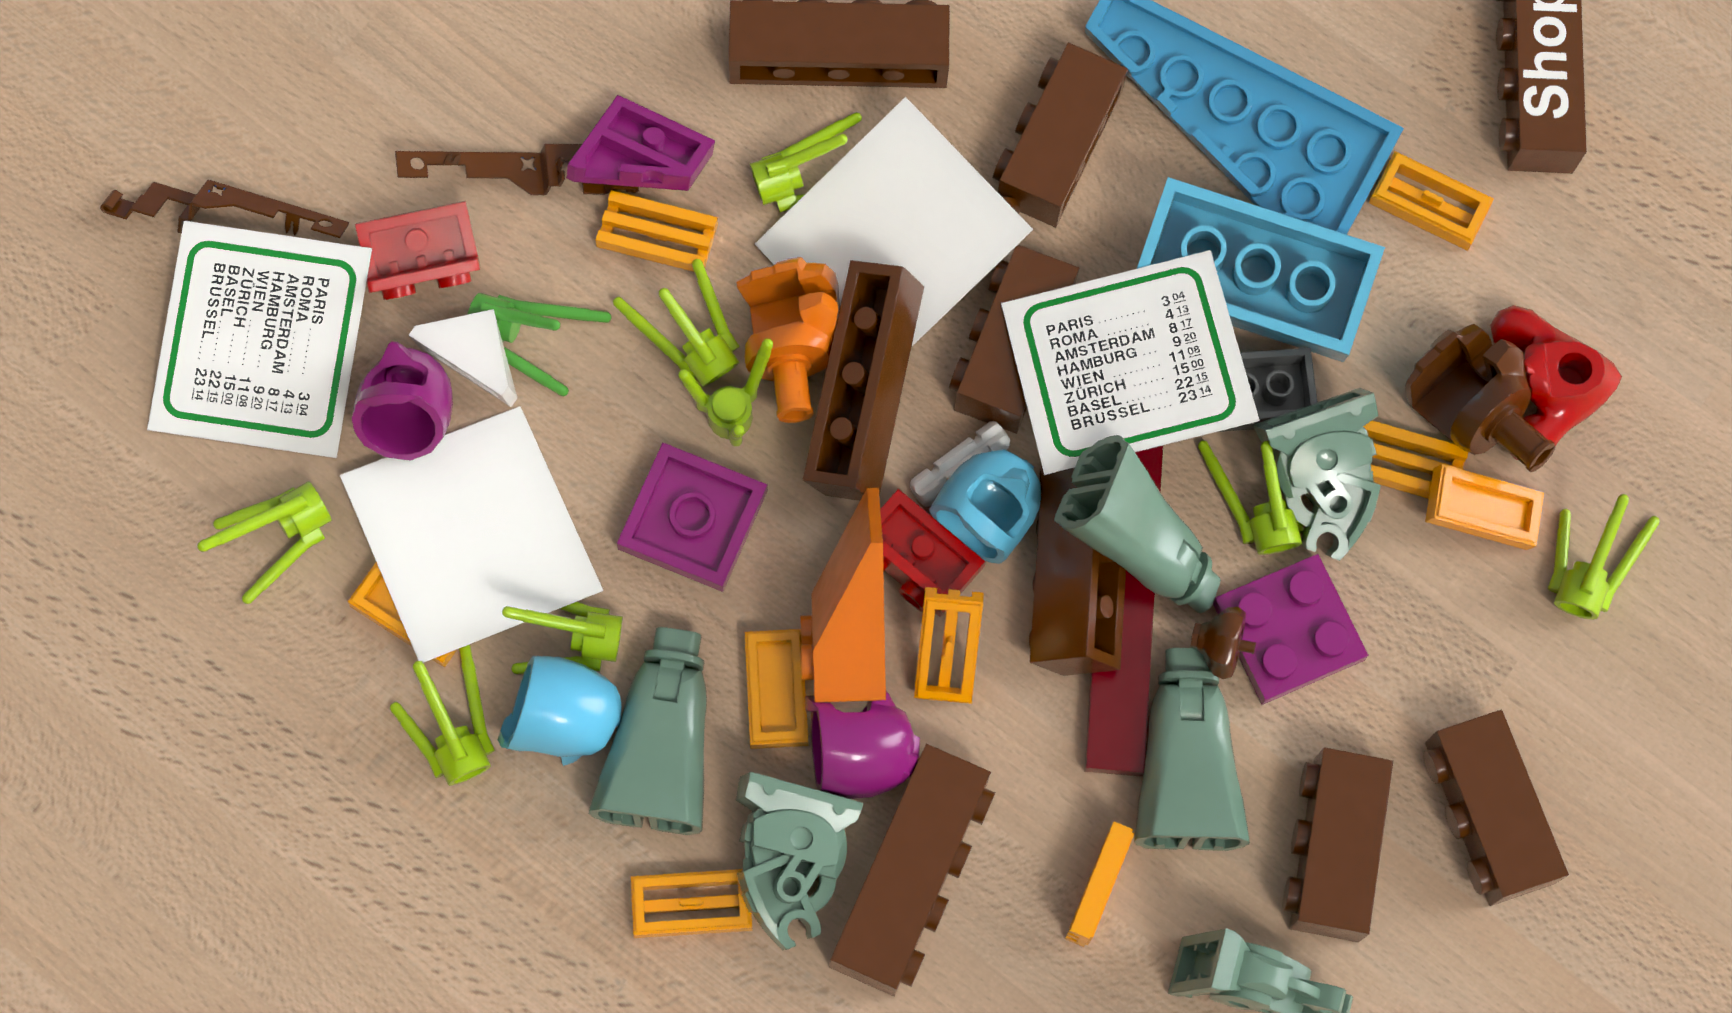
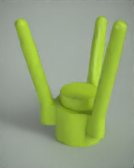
(779, 174)
(707, 355)
(729, 406)
(296, 512)
(1273, 525)
(1583, 588)
(593, 631)
(459, 753)

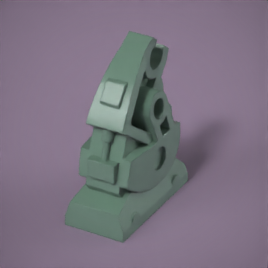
(1328, 459)
(788, 844)
(1250, 977)

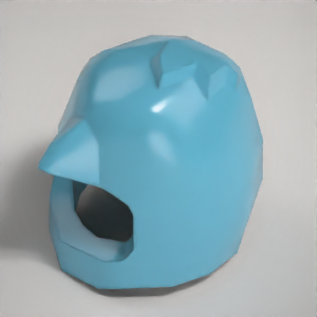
(989, 503)
(561, 710)

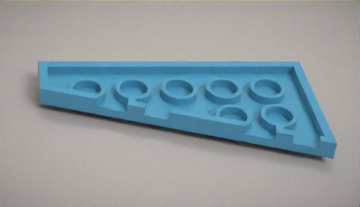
(1258, 122)

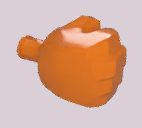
(799, 312)

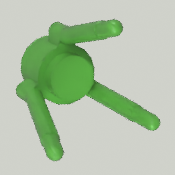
(513, 313)

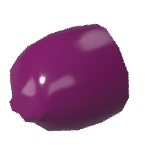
(403, 404)
(861, 750)

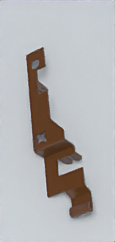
(507, 166)
(157, 195)

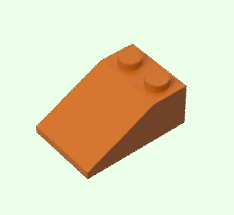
(846, 629)

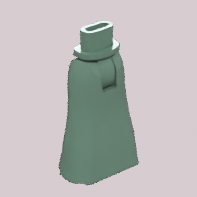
(1131, 523)
(659, 744)
(1190, 763)

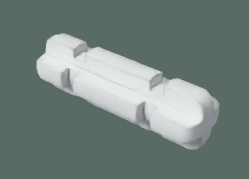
(929, 483)

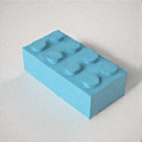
(1273, 269)

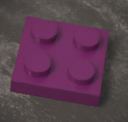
(692, 517)
(1297, 629)

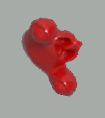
(1563, 373)

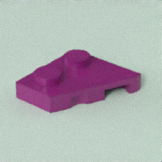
(640, 150)

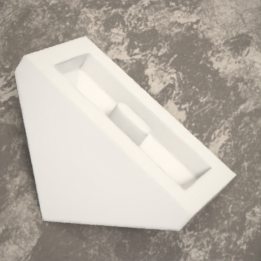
(472, 349)

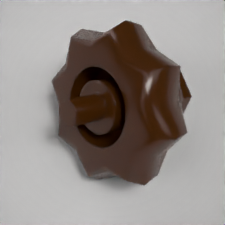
(1222, 641)

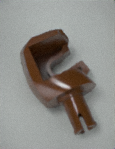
(1477, 395)

